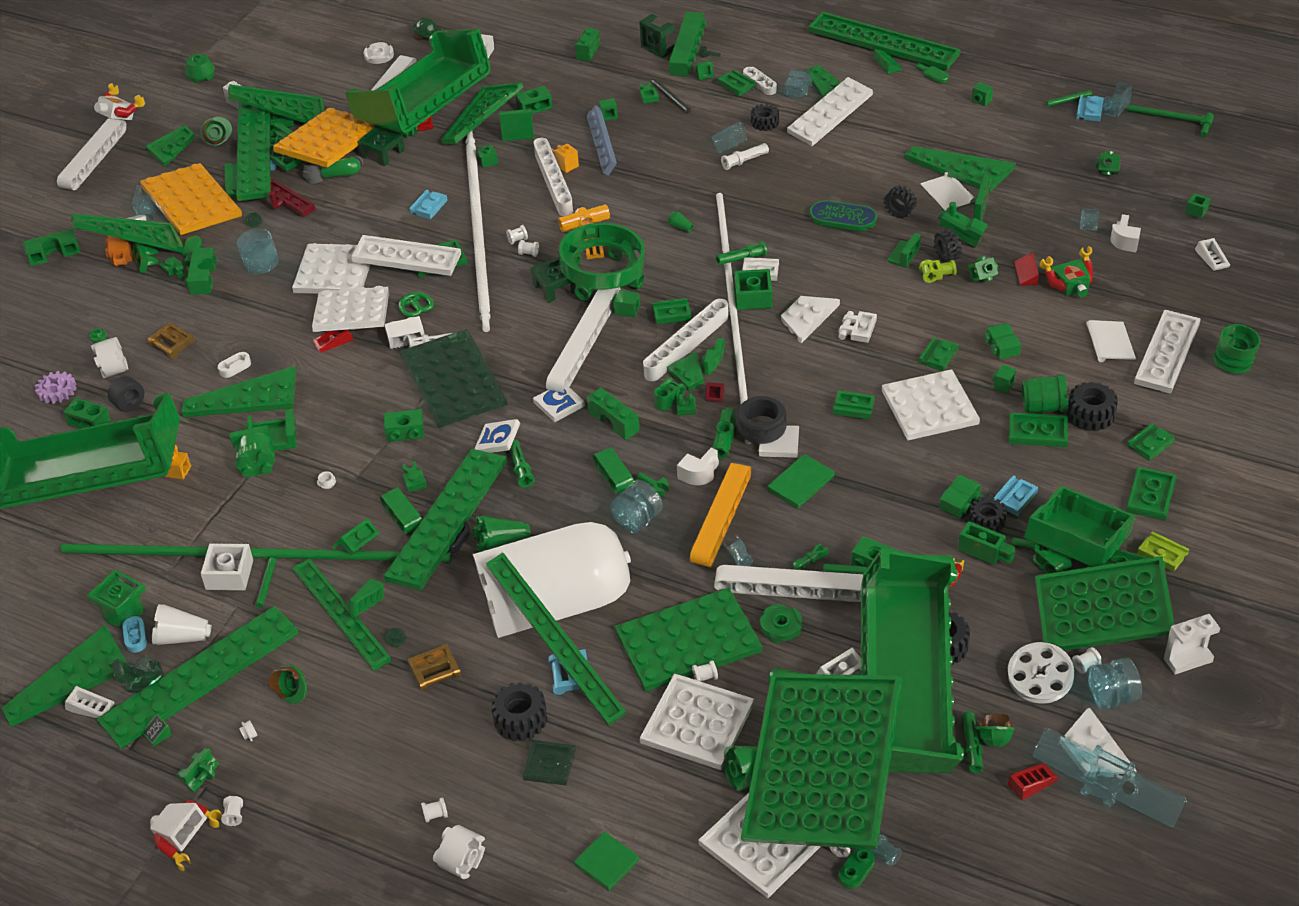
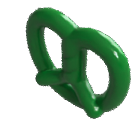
(414, 302)

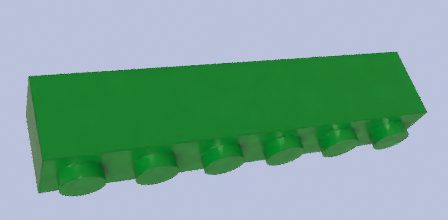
(687, 44)

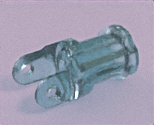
(738, 552)
(887, 850)

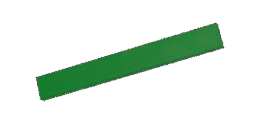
(339, 612)

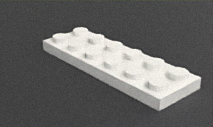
(829, 111)
(406, 255)
(1167, 351)

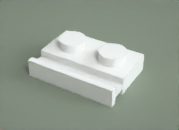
(762, 263)

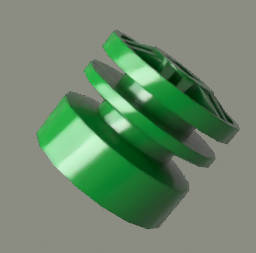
(1236, 349)

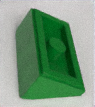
(886, 62)

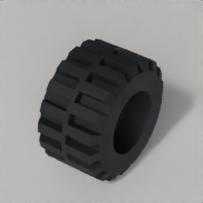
(1092, 406)
(960, 636)
(519, 698)

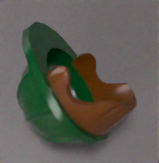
(424, 28)

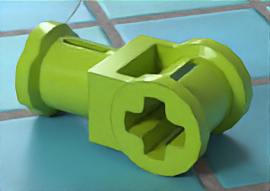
(936, 269)

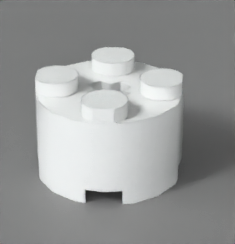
(109, 357)
(459, 851)

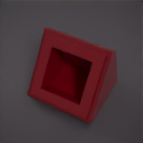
(715, 392)

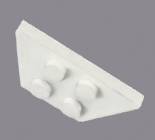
(808, 314)
(1091, 733)

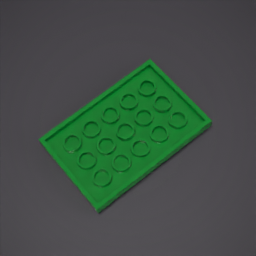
(1105, 604)
(687, 636)

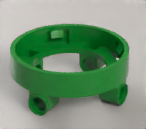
(619, 242)

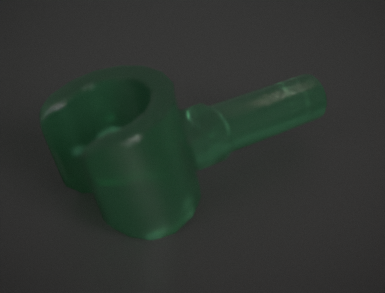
(705, 53)

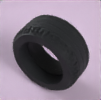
(764, 432)

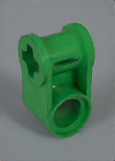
(666, 394)
(1050, 560)

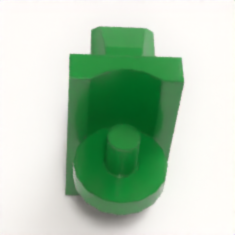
(199, 770)

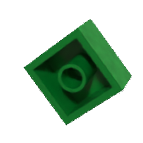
(753, 289)

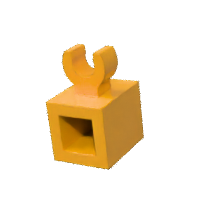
(566, 157)
(180, 465)

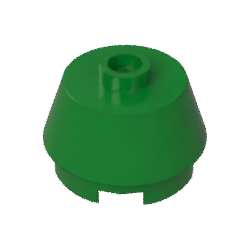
(199, 68)

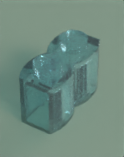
(797, 84)

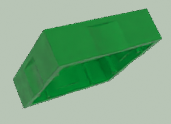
(1080, 527)

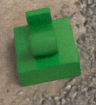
(704, 70)
(686, 405)

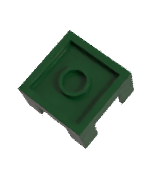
(654, 37)
(380, 142)
(550, 278)

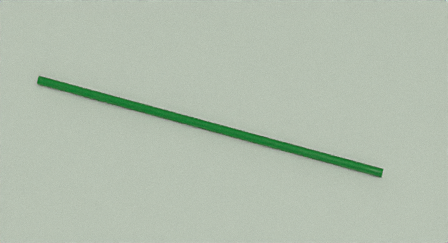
(256, 552)

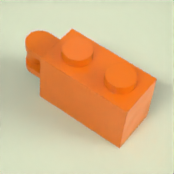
(118, 250)

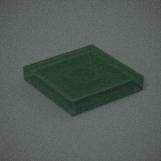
(549, 762)

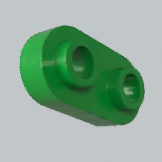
(857, 866)

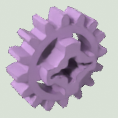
(55, 387)

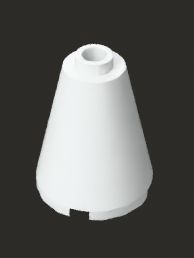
(178, 626)

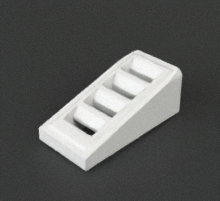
(1210, 244)
(74, 706)

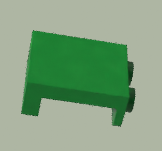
(281, 430)

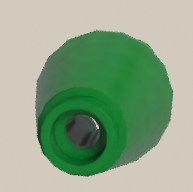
(496, 532)

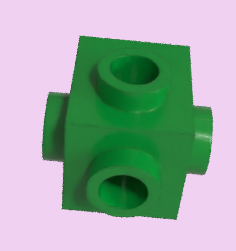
(1113, 159)
(983, 269)

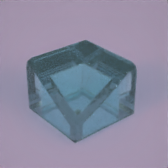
(1089, 219)

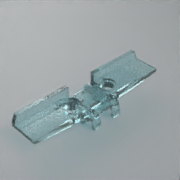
(1105, 784)

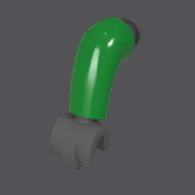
(343, 167)

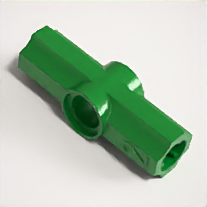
(725, 432)

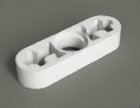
(766, 84)

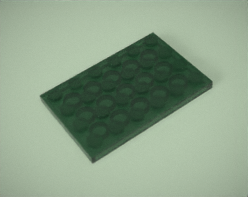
(453, 378)

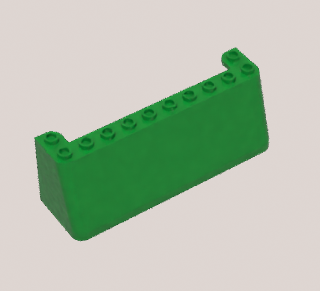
(426, 86)
(88, 456)
(908, 637)

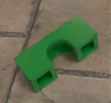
(39, 248)
(199, 276)
(623, 419)

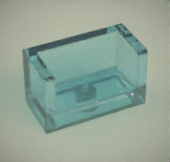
(1115, 105)

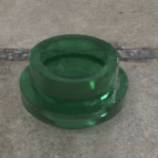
(253, 219)
(395, 637)

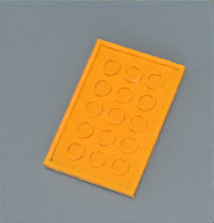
(324, 138)
(190, 198)

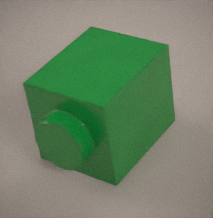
(626, 303)

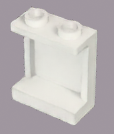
(1189, 644)

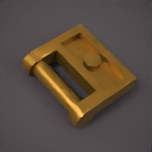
(175, 336)
(431, 662)

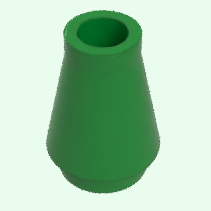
(678, 221)

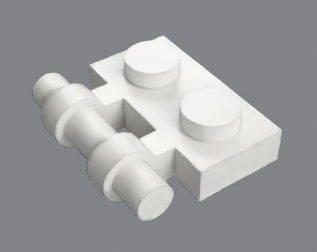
(861, 330)

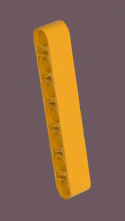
(720, 515)

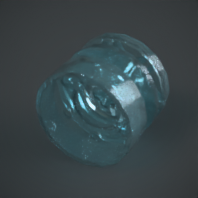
(257, 251)
(636, 506)
(1115, 683)

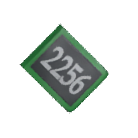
(156, 730)

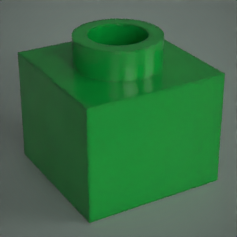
(982, 94)
(608, 109)
(487, 156)
(1197, 205)
(1004, 378)

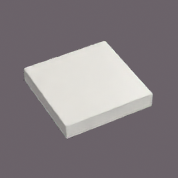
(784, 446)

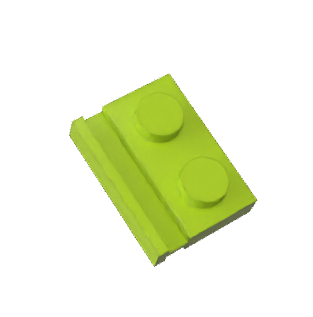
(1157, 546)

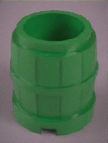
(1045, 394)

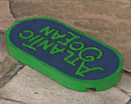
(843, 215)

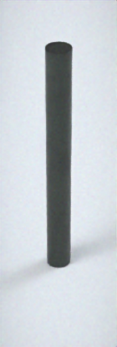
(671, 96)

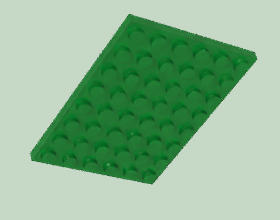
(823, 760)

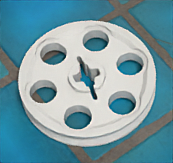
(1041, 664)

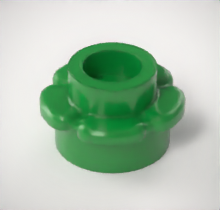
(97, 335)

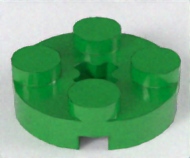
(785, 632)

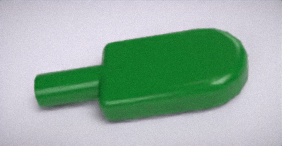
(933, 73)
(191, 243)

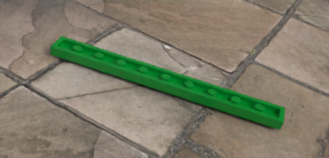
(556, 639)

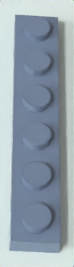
(601, 140)

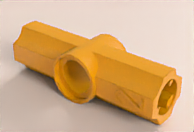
(583, 216)

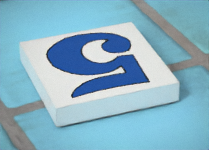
(558, 404)
(497, 436)

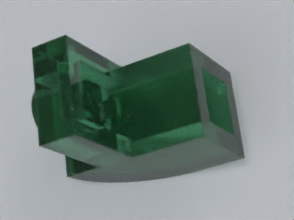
(139, 675)

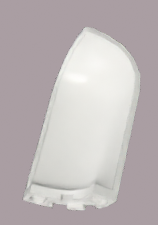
(565, 568)

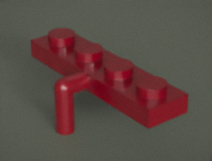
(284, 196)

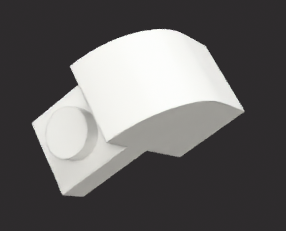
(1124, 236)
(696, 470)

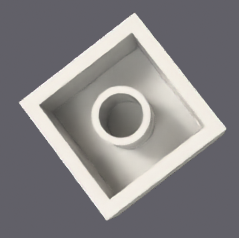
(227, 567)

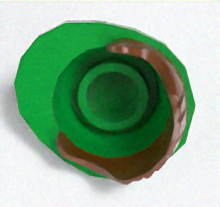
(216, 130)
(289, 683)
(995, 730)

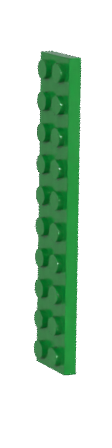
(884, 40)
(253, 153)
(445, 519)
(198, 676)

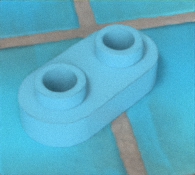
(134, 634)

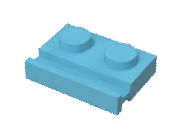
(1090, 108)
(428, 204)
(1016, 495)

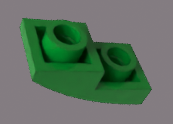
(714, 356)

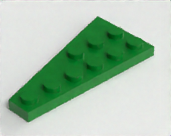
(290, 105)
(480, 108)
(960, 166)
(141, 231)
(262, 393)
(83, 667)

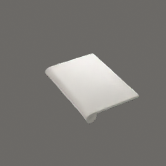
(948, 190)
(1110, 340)

